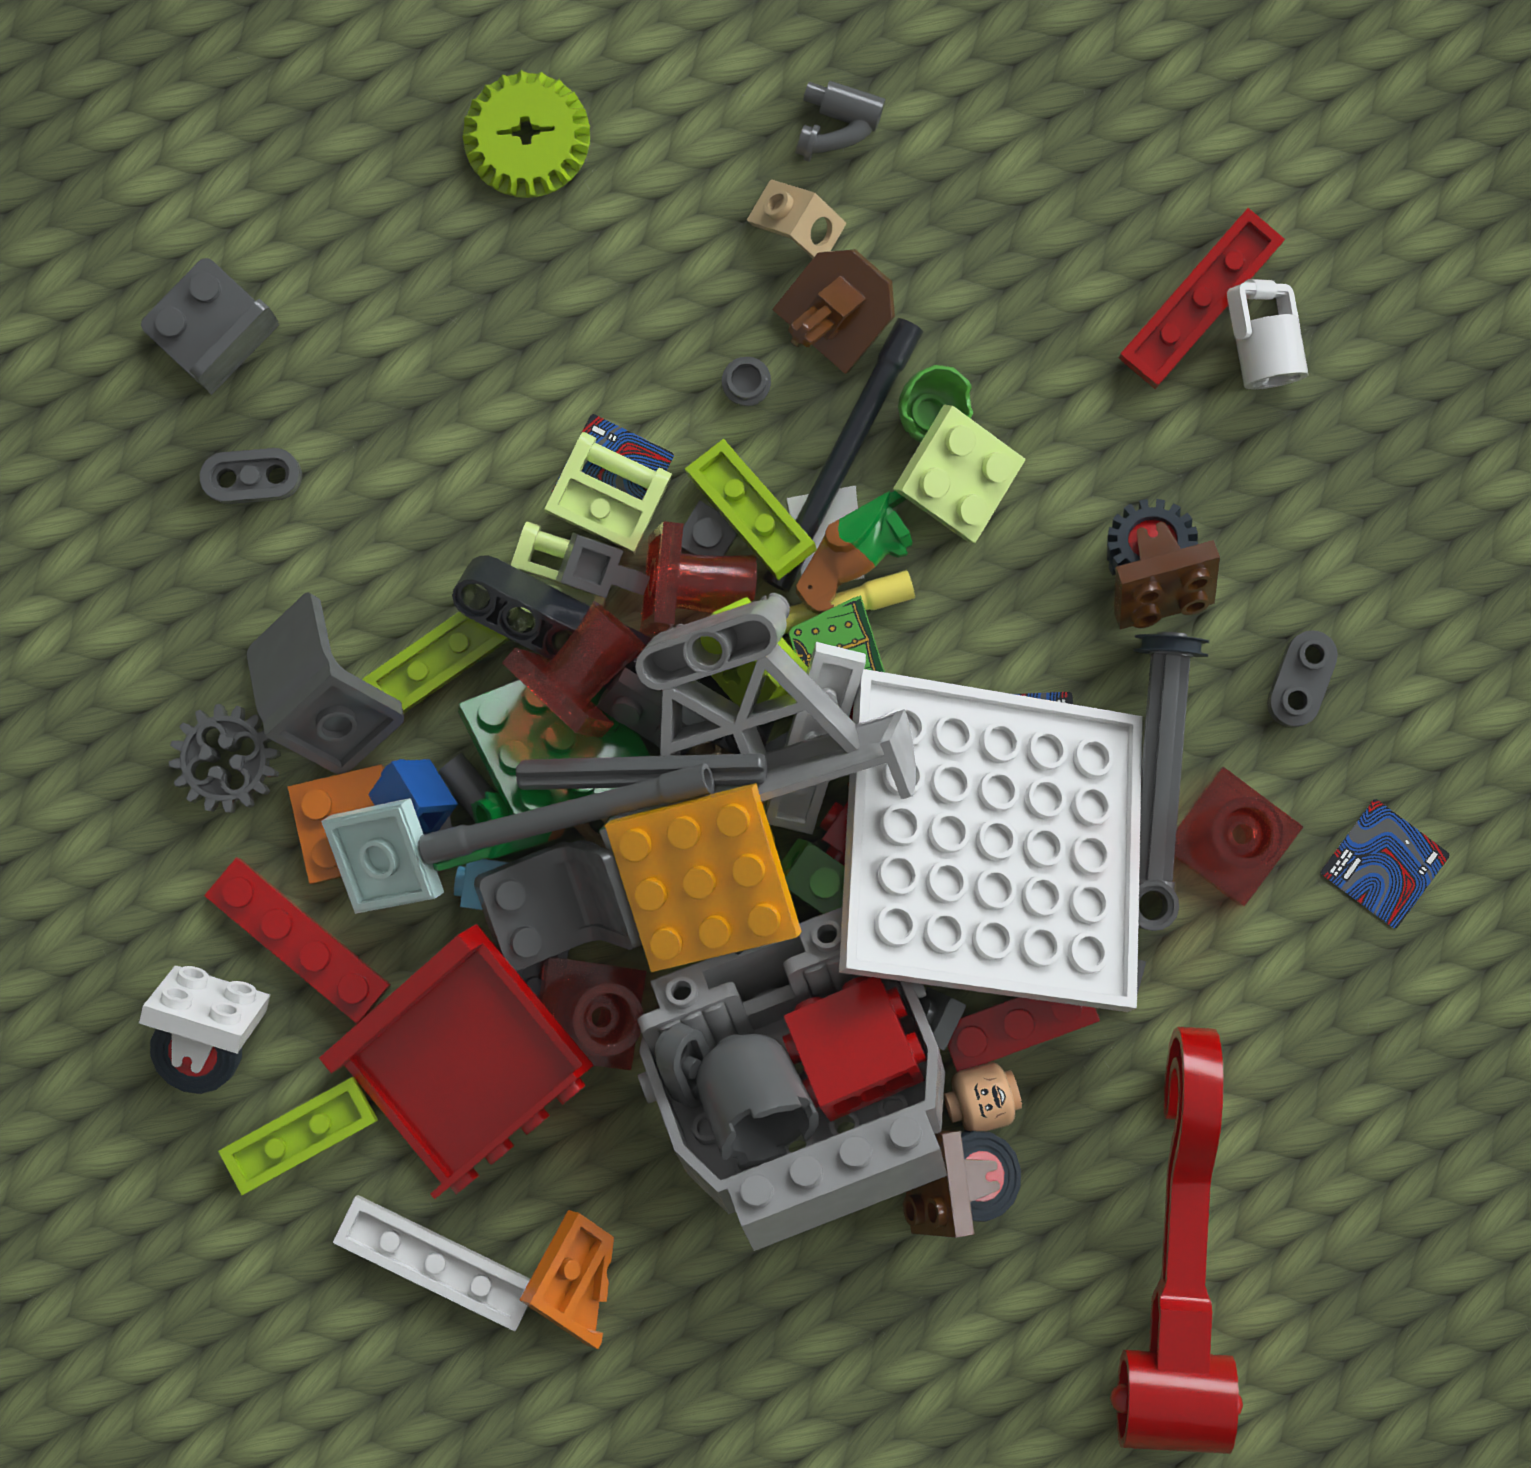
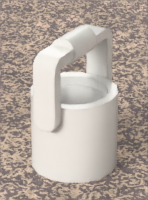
(1269, 346)

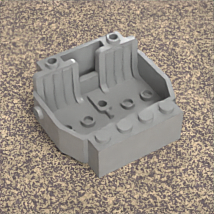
(835, 1172)

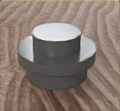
(746, 381)

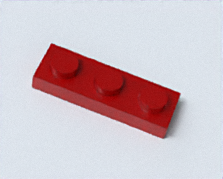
(1013, 1027)

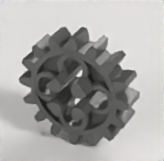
(216, 786)

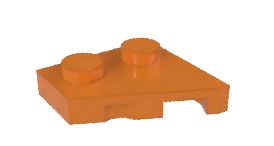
(318, 800)
(573, 1278)

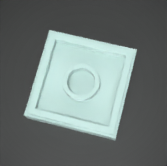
(381, 856)

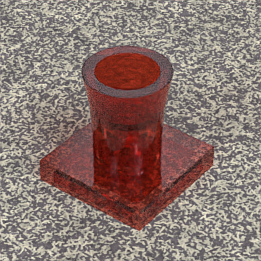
(690, 580)
(579, 669)
(1207, 840)
(577, 988)

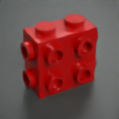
(854, 1046)

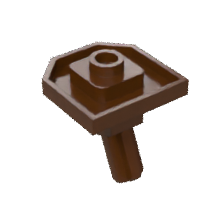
(838, 306)

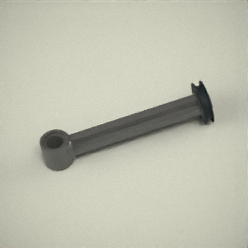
(1163, 766)

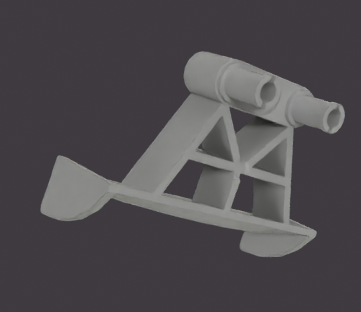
(749, 634)

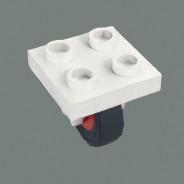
(200, 1027)

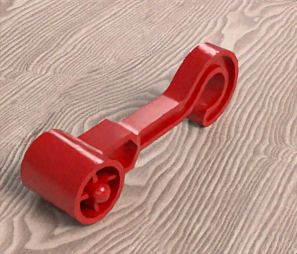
(1178, 1390)

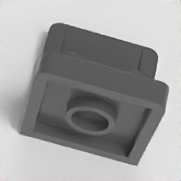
(209, 324)
(310, 698)
(556, 903)

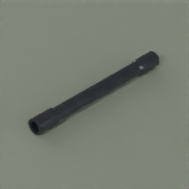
(889, 364)

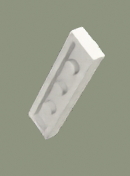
(838, 675)
(433, 1262)

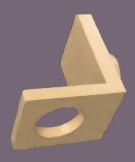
(792, 214)

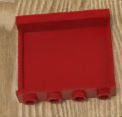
(462, 1059)

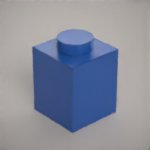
(422, 784)

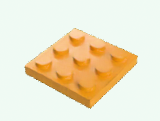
(703, 878)

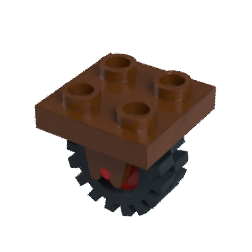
(1159, 565)

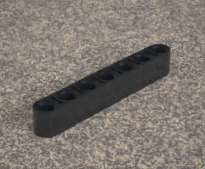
(549, 620)

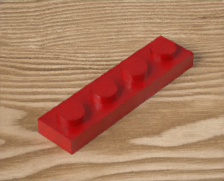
(1200, 298)
(297, 940)

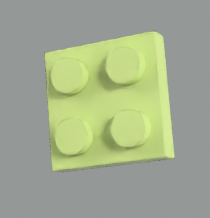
(959, 473)

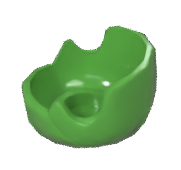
(927, 393)

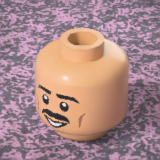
(983, 1098)

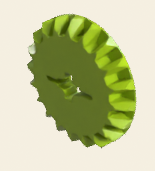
(552, 155)

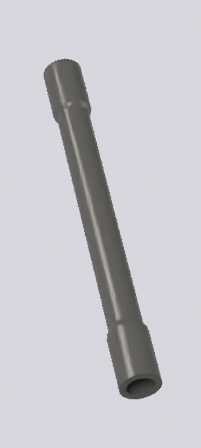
(666, 789)

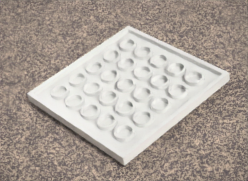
(1008, 856)

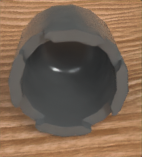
(754, 1099)

